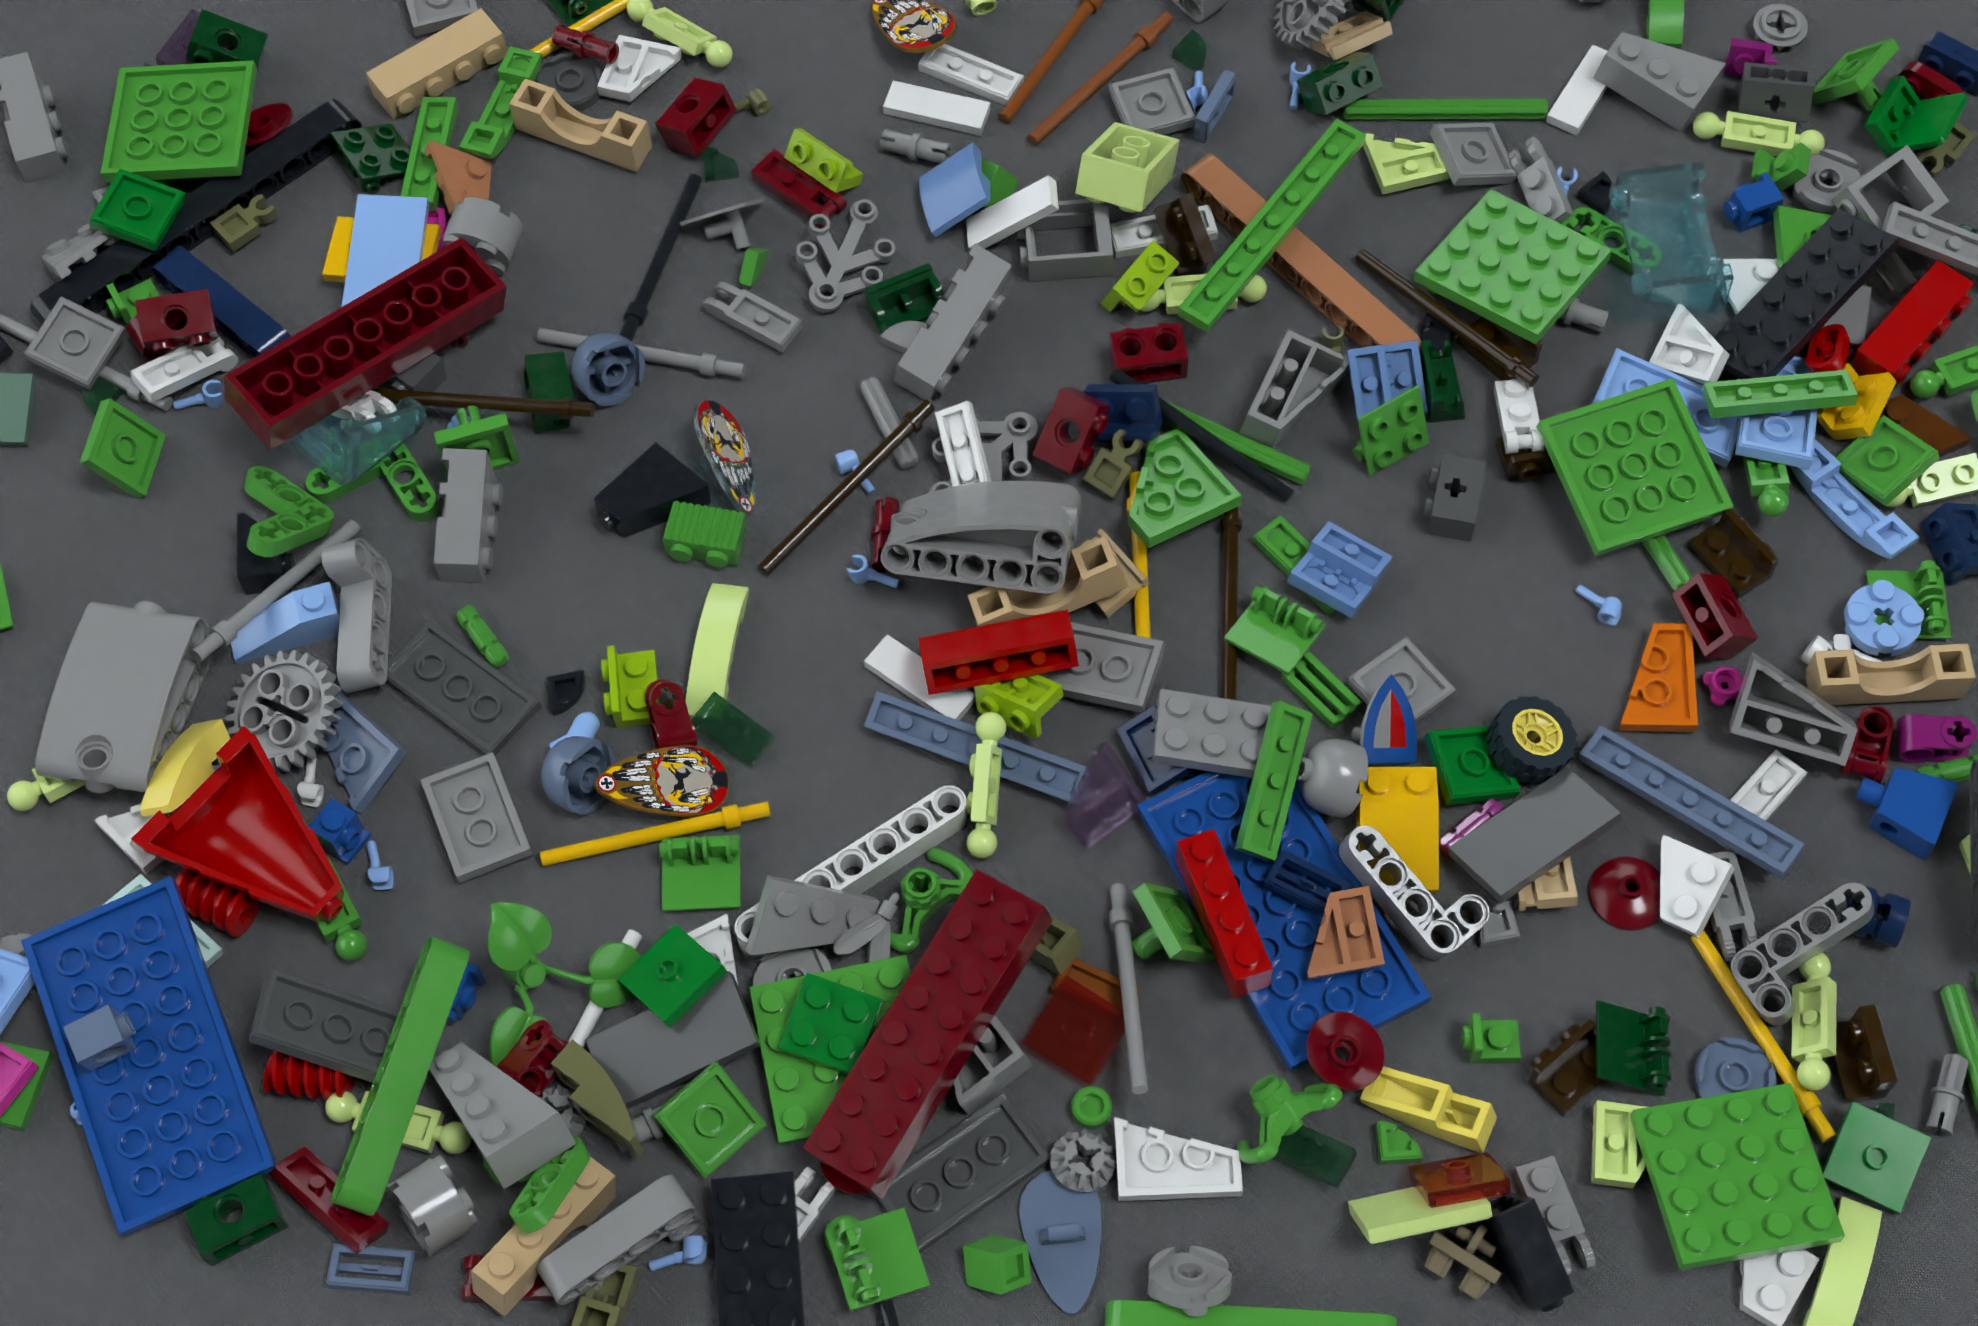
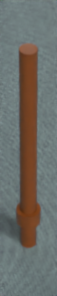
(1142, 40)
(1049, 58)

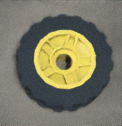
(1531, 739)

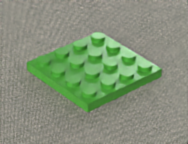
(180, 120)
(1512, 266)
(1634, 467)
(797, 1087)
(1736, 1176)

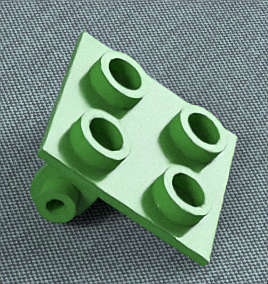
(1392, 431)
(1928, 591)
(1275, 630)
(701, 873)
(877, 1258)

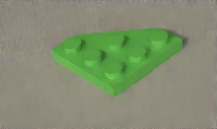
(1177, 490)

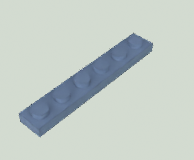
(958, 742)
(1692, 802)

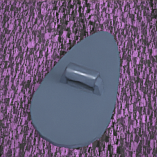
(1062, 1239)

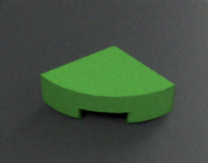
(753, 265)
(1396, 1145)

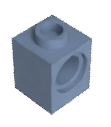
(100, 1037)

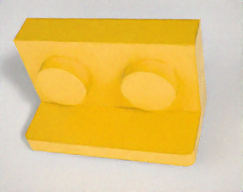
(1861, 418)

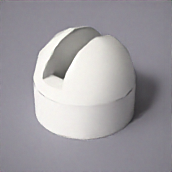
(1816, 644)

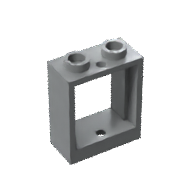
(1908, 176)
(1066, 266)

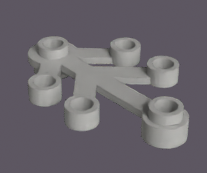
(842, 260)
(993, 451)

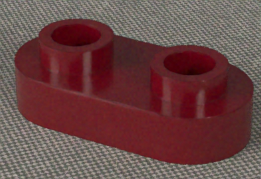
(1928, 82)

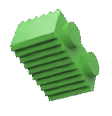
(705, 534)

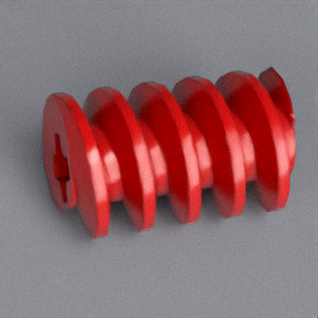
(217, 903)
(300, 1076)

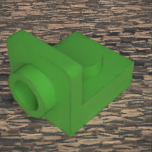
(1785, 169)
(123, 303)
(1491, 1040)

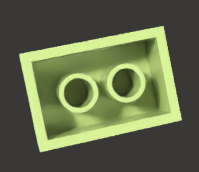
(1127, 167)

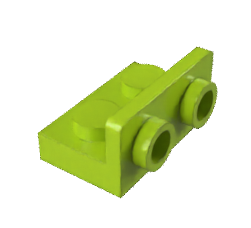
(822, 162)
(1141, 279)
(628, 680)
(1020, 701)

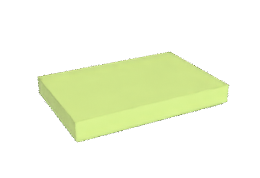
(1407, 1214)

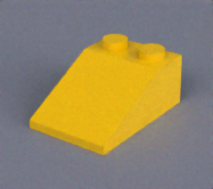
(1405, 811)

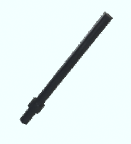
(637, 310)
(1214, 443)

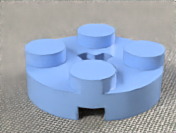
(1884, 638)

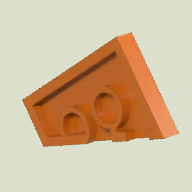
(1665, 683)

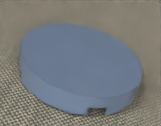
(1732, 1067)

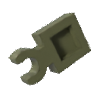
(1949, 151)
(242, 225)
(1110, 468)

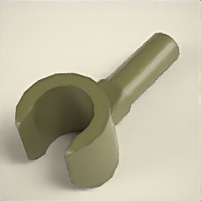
(757, 101)
(1336, 342)

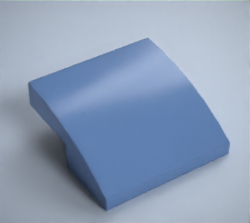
(954, 189)
(1384, 373)
(1340, 569)

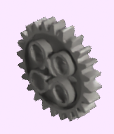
(1305, 20)
(297, 679)

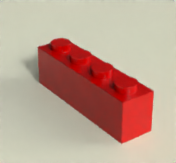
(1914, 323)
(998, 652)
(1223, 913)

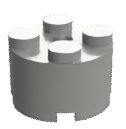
(485, 231)
(432, 1205)

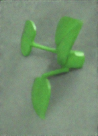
(514, 939)

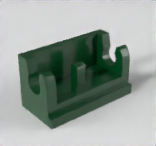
(903, 297)
(547, 379)
(1441, 383)

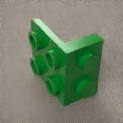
(1905, 120)

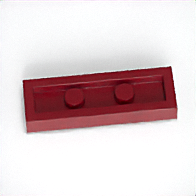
(313, 1187)

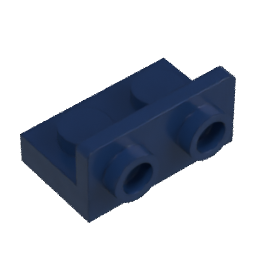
(1953, 61)
(1131, 408)
(1954, 539)
(1139, 740)

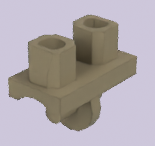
(1447, 1251)

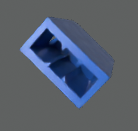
(1909, 808)

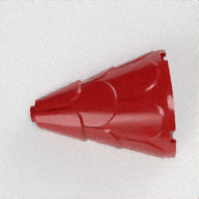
(248, 836)

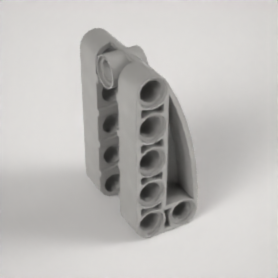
(991, 523)
(121, 696)

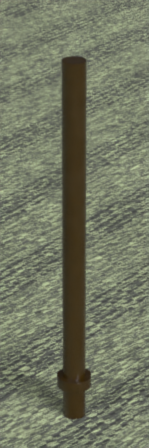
(1513, 366)
(567, 407)
(911, 422)
(1230, 526)

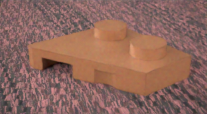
(459, 174)
(1347, 935)

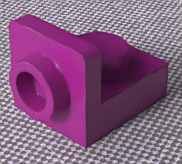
(1747, 51)

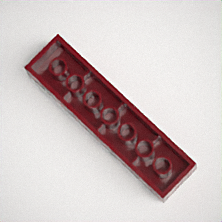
(364, 343)
(928, 1033)

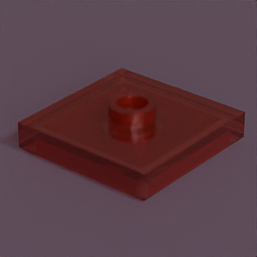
(1077, 1031)
(1459, 1179)

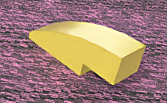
(184, 767)
(1431, 1108)

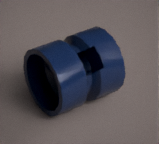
(1892, 922)

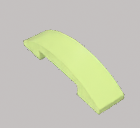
(715, 644)
(1845, 1267)

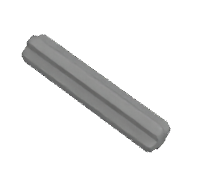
(888, 420)

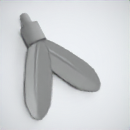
(872, 930)

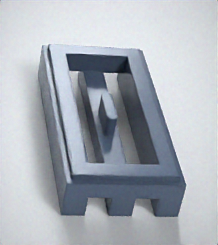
(1215, 106)
(406, 1272)

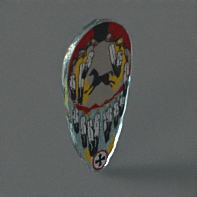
(726, 453)

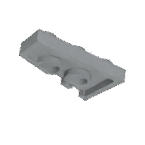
(79, 249)
(804, 915)

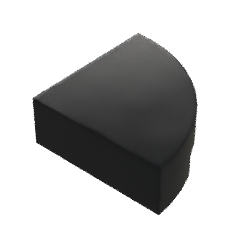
(1597, 193)
(1436, 332)
(565, 690)

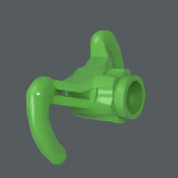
(926, 894)
(1282, 1113)

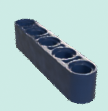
(234, 313)

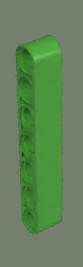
(400, 1076)
(1160, 1314)

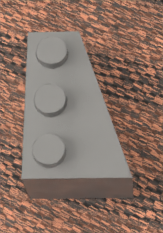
(1658, 77)
(30, 119)
(1293, 386)
(467, 517)
(1789, 715)
(990, 1067)

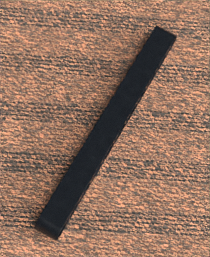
(263, 172)

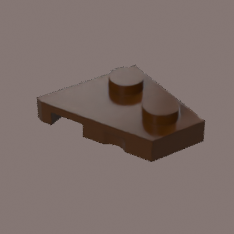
(1925, 425)

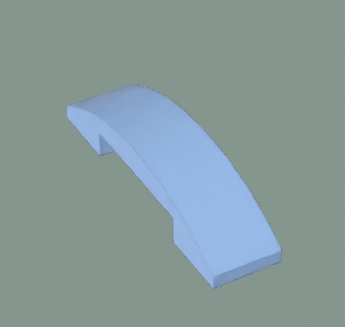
(1850, 508)

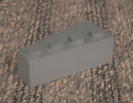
(954, 325)
(502, 1117)

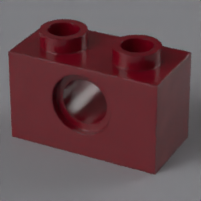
(696, 116)
(157, 311)
(1055, 443)
(1714, 616)

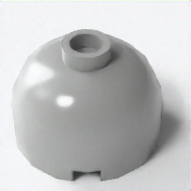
(1331, 776)

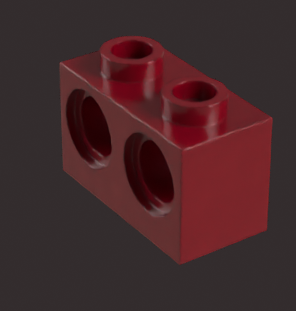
(1149, 361)

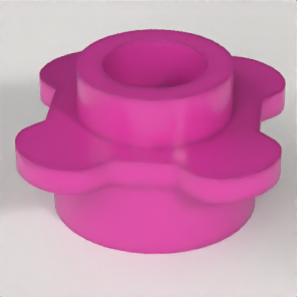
(1723, 675)

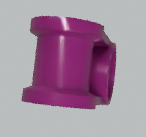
(1932, 738)

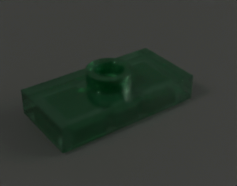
(732, 729)
(1316, 1155)

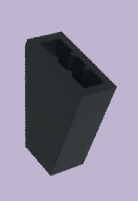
(646, 492)
(1527, 1251)

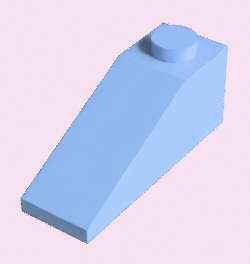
(290, 623)

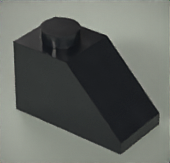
(256, 571)

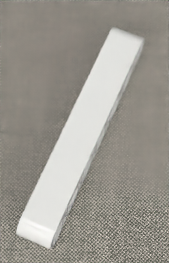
(874, 865)

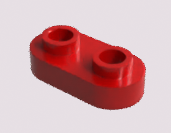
(1828, 349)

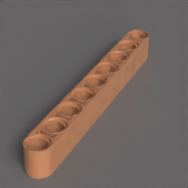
(1298, 259)

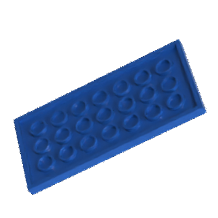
(1285, 928)
(178, 1108)

